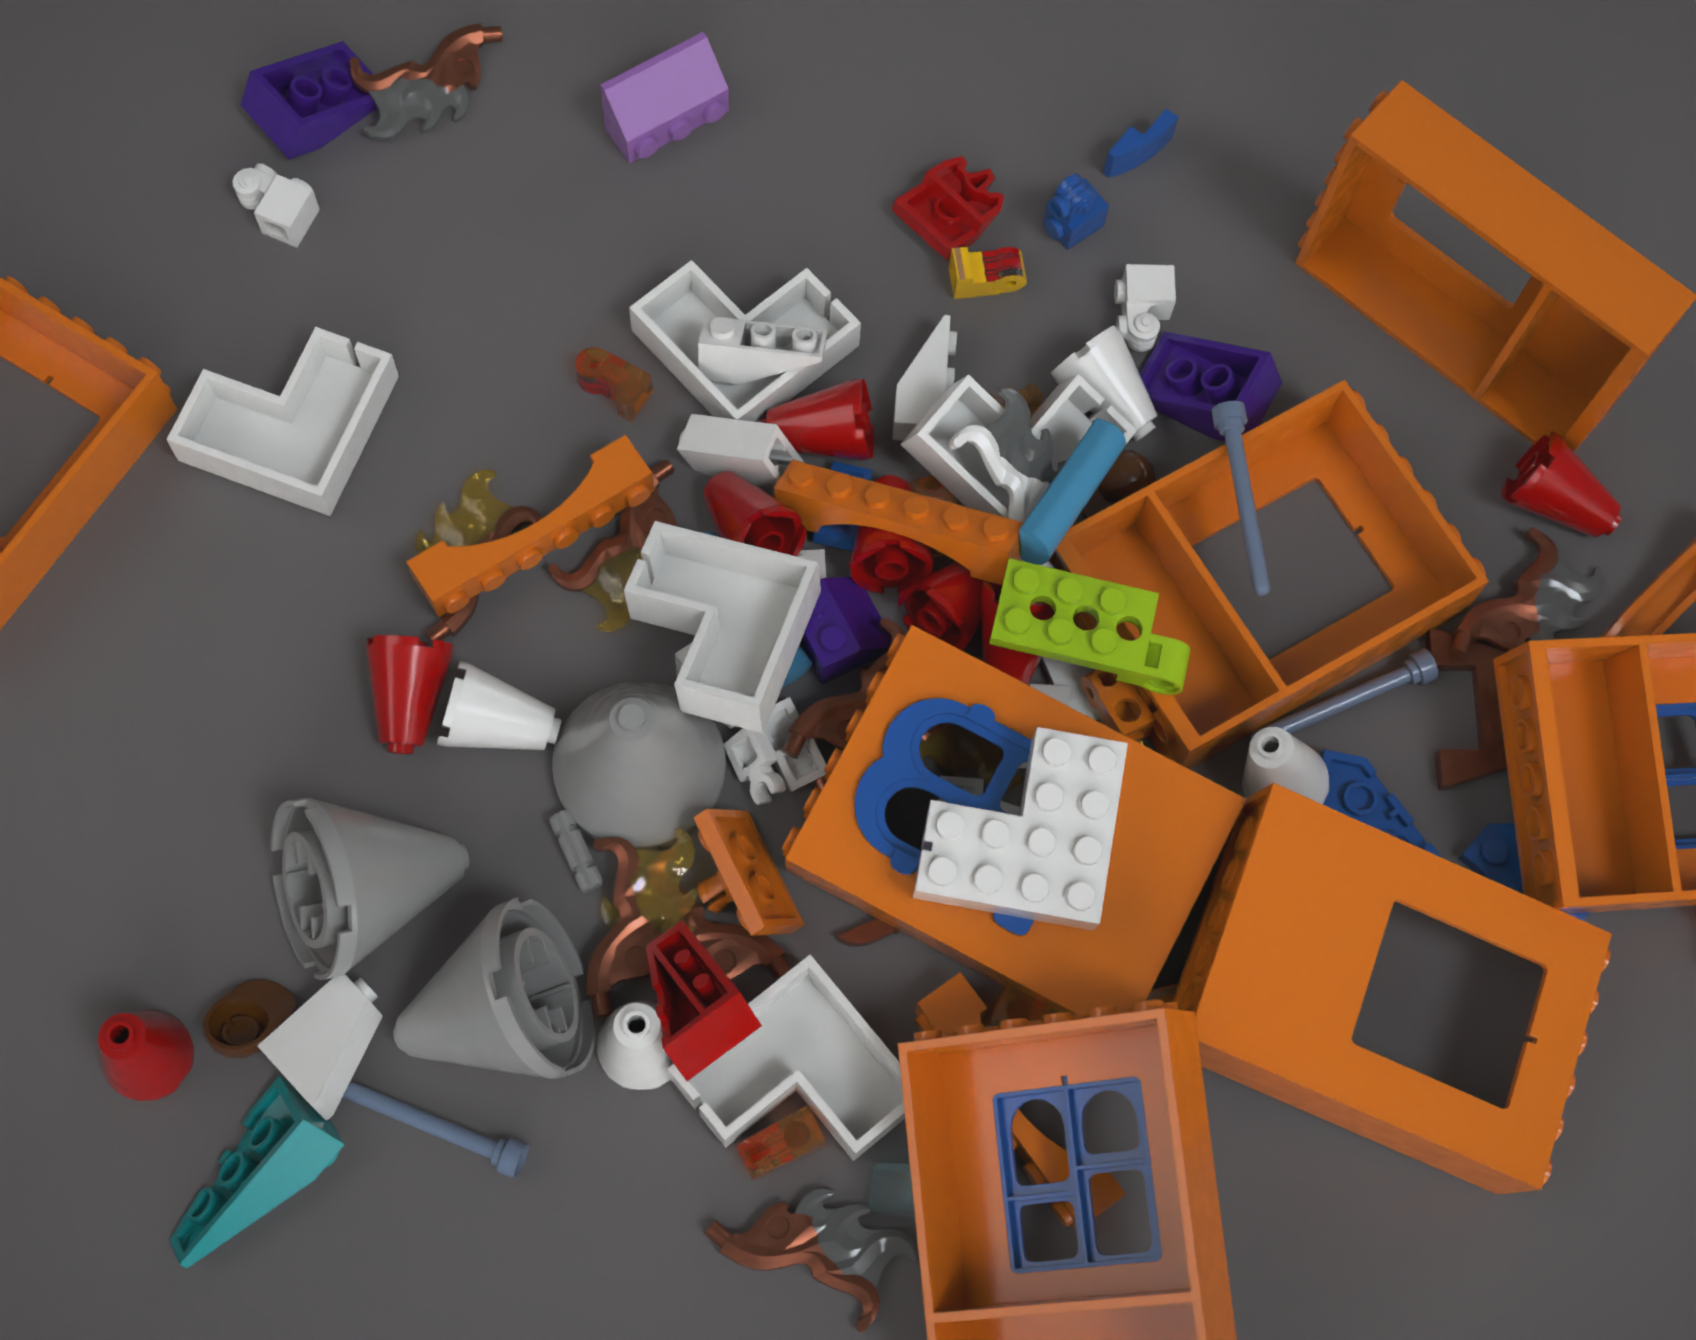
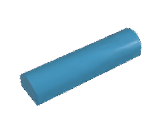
(1070, 491)

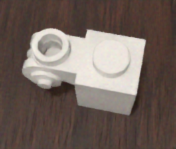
(282, 205)
(1145, 298)

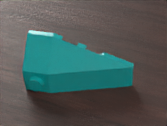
(275, 1159)

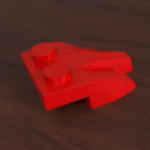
(950, 206)

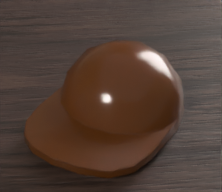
(1126, 476)
(247, 1017)

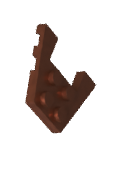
(1464, 765)

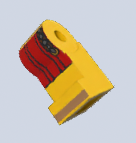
(986, 272)

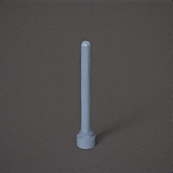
(1230, 421)
(1417, 668)
(505, 1155)

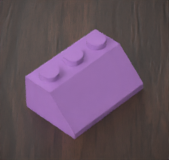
(664, 98)

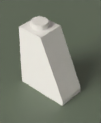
(747, 448)
(325, 1041)

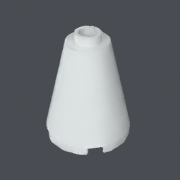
(1113, 374)
(495, 715)
(1287, 761)
(632, 1047)

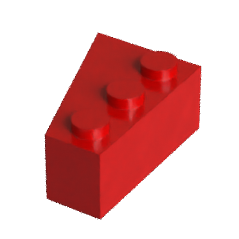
(696, 1002)

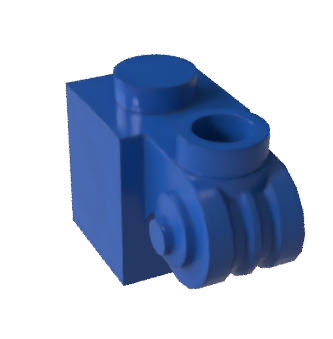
(1074, 211)

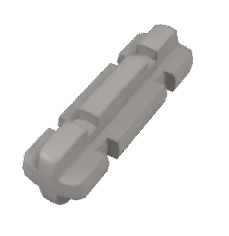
(576, 851)

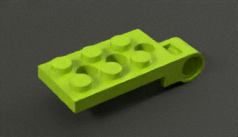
(1148, 661)

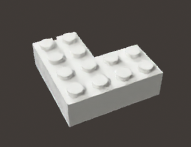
(672, 321)
(969, 404)
(294, 442)
(742, 608)
(1047, 859)
(806, 1045)

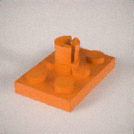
(745, 874)

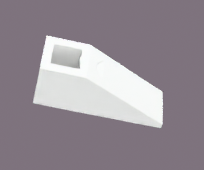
(751, 350)
(924, 380)

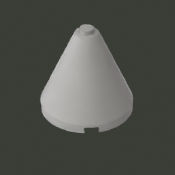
(637, 765)
(354, 879)
(505, 999)

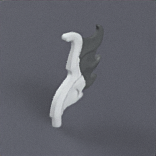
(1014, 455)

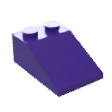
(307, 99)
(1195, 374)

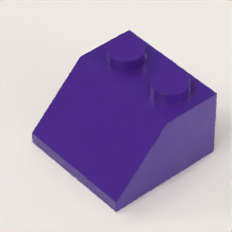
(843, 630)

